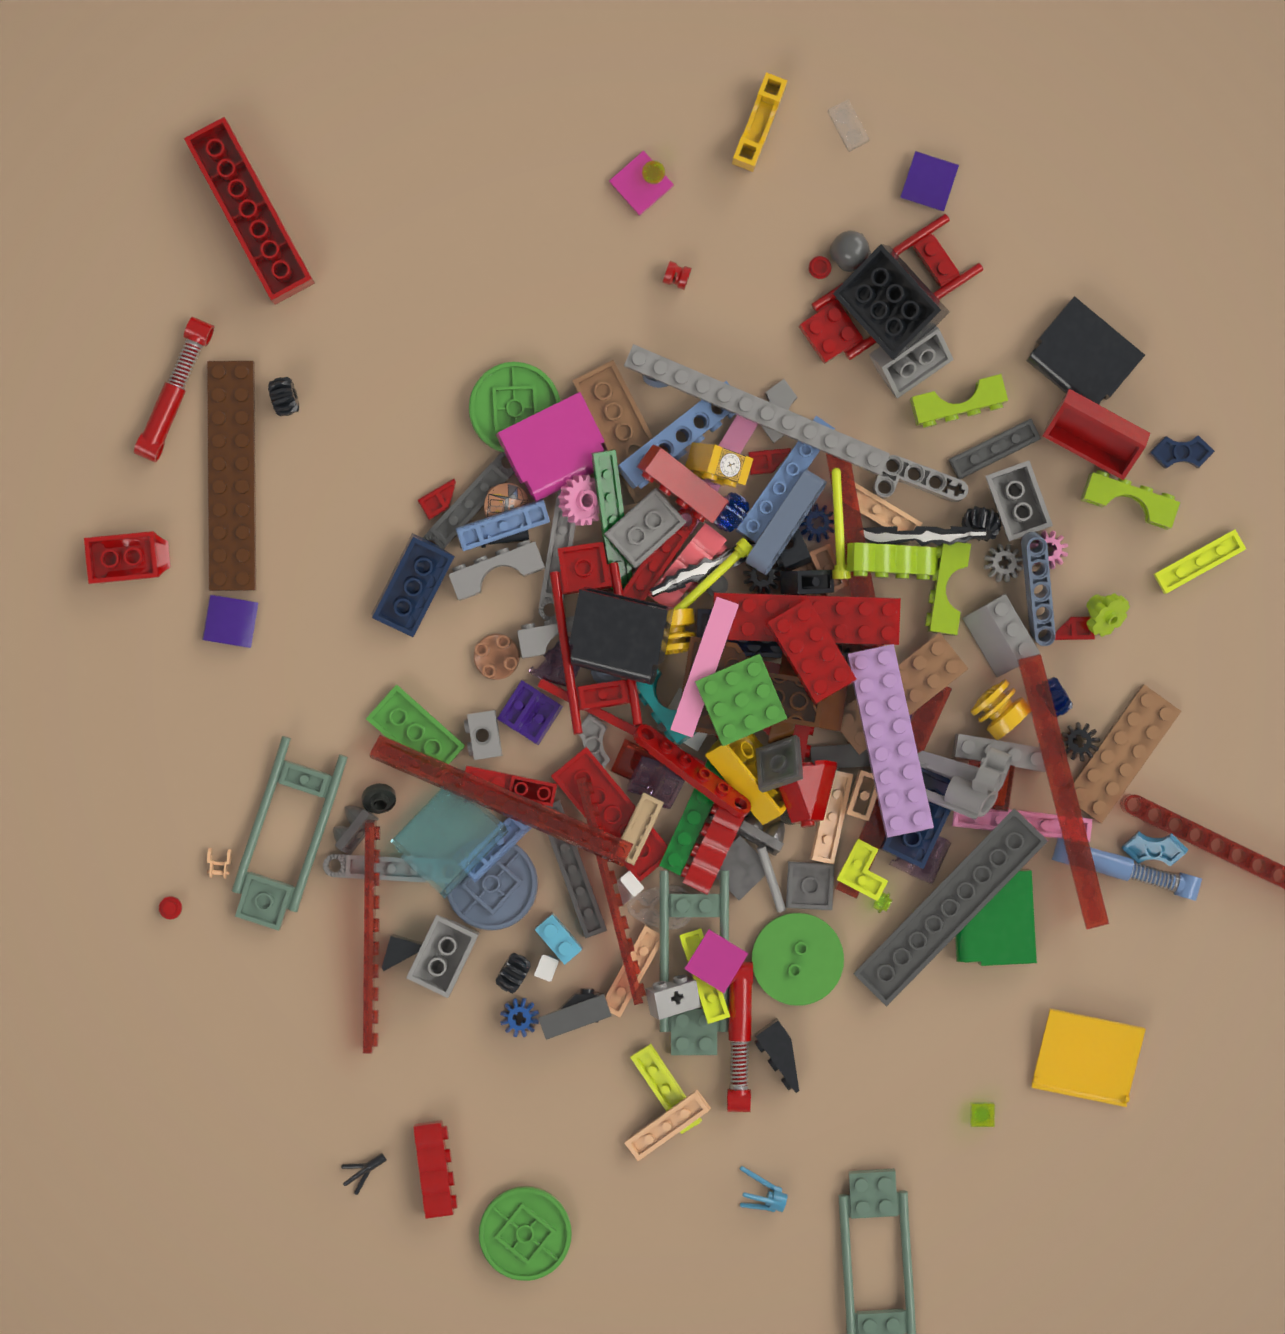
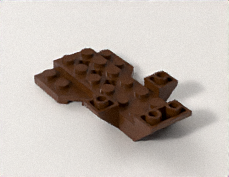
(791, 693)

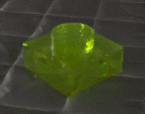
(982, 1114)

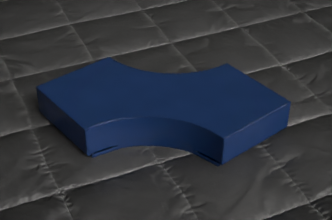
(1192, 452)

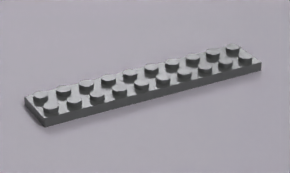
(950, 907)

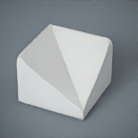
(628, 887)
(546, 967)

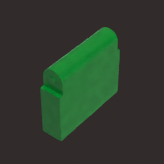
(1003, 929)

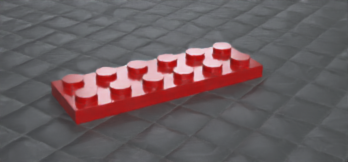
(613, 806)

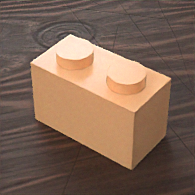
(862, 796)

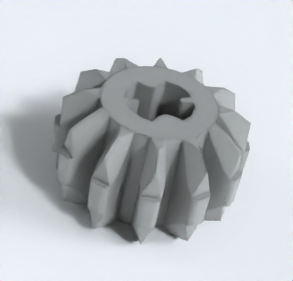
(1009, 569)

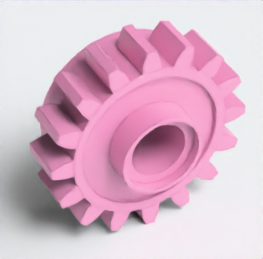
(579, 500)

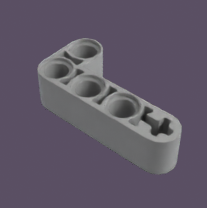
(922, 483)

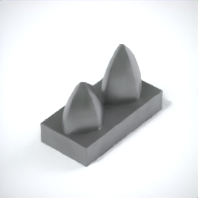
(350, 837)
(772, 838)

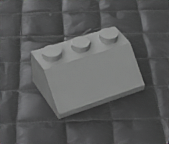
(914, 364)
(1018, 500)
(1000, 635)
(443, 955)

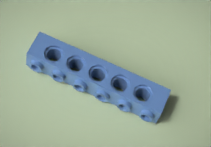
(667, 438)
(778, 489)

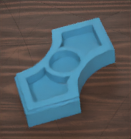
(1144, 848)

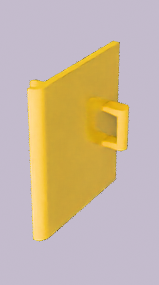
(1088, 1057)

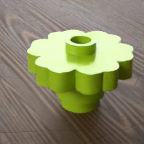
(1106, 613)

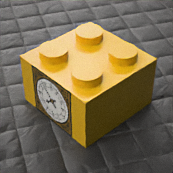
(718, 464)

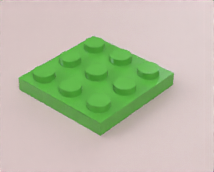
(740, 700)

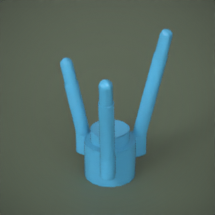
(773, 1201)

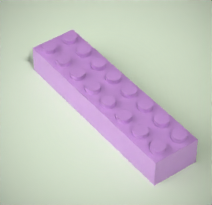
(890, 741)

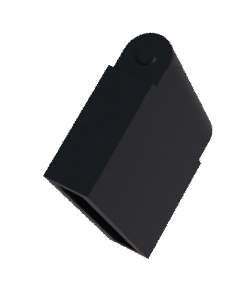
(1084, 353)
(619, 635)

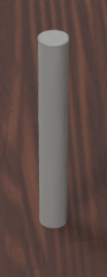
(771, 879)

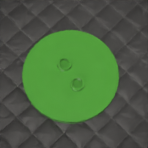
(507, 397)
(797, 959)
(525, 1233)

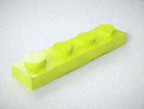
(1199, 561)
(710, 998)
(660, 1079)

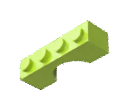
(930, 407)
(1158, 509)
(943, 616)

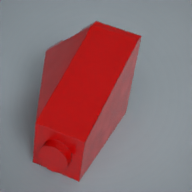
(809, 797)

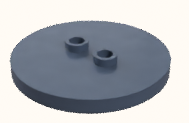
(500, 895)

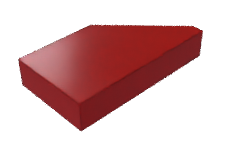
(767, 460)
(438, 500)
(1075, 629)

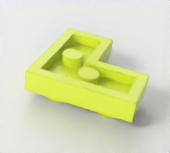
(856, 872)

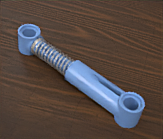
(1125, 869)

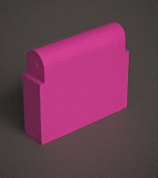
(552, 446)

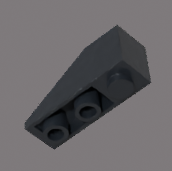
(778, 1045)

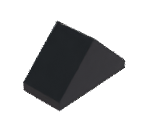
(398, 950)

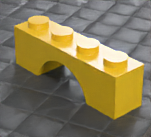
(759, 122)

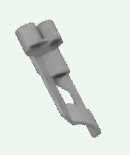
(971, 788)

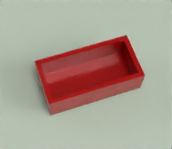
(1096, 434)
(811, 651)

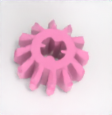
(1057, 548)

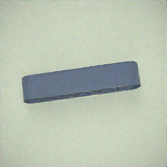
(786, 522)
(1035, 578)

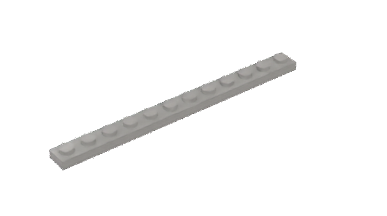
(756, 410)

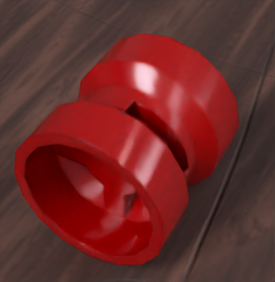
(682, 275)

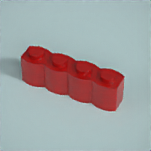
(712, 850)
(434, 1169)

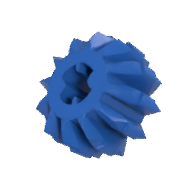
(512, 1021)

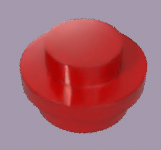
(819, 267)
(170, 907)

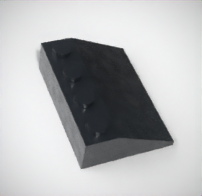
(890, 301)

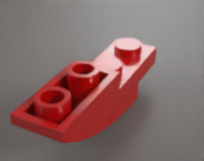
(533, 789)

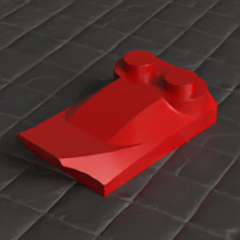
(126, 557)

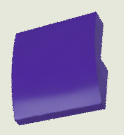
(929, 181)
(230, 621)
(530, 712)

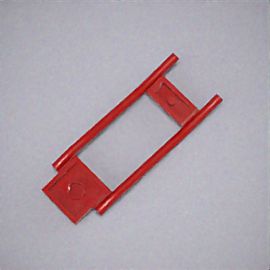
(833, 331)
(581, 568)

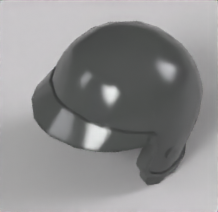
(850, 250)

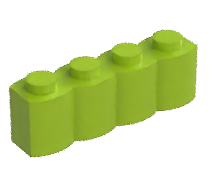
(891, 559)

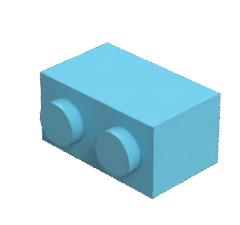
(558, 938)

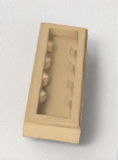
(641, 824)

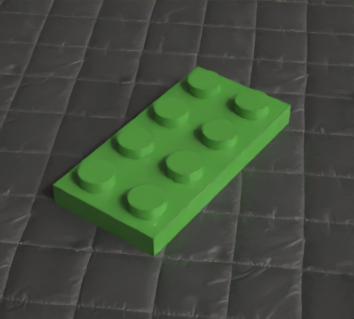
(411, 725)

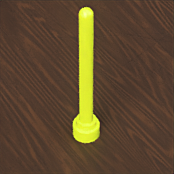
(741, 550)
(840, 569)

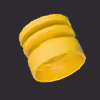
(677, 635)
(1000, 709)

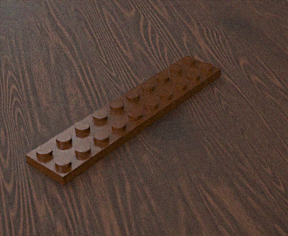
(231, 475)

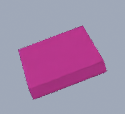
(635, 189)
(716, 961)

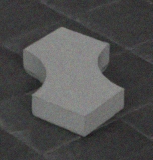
(782, 396)
(593, 738)

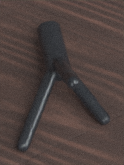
(367, 1168)

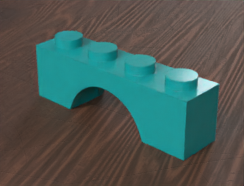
(661, 714)

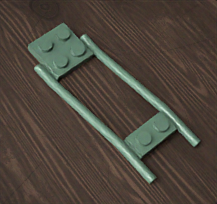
(266, 899)
(690, 1029)
(871, 1196)

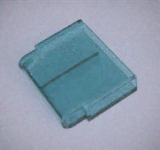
(448, 840)

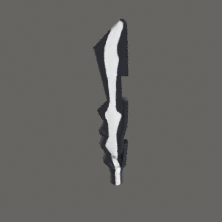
(922, 534)
(693, 573)

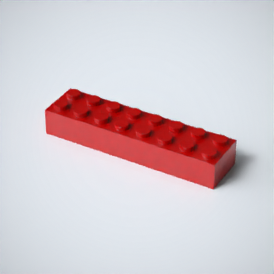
(249, 210)
(845, 617)

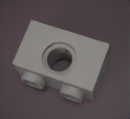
(488, 721)

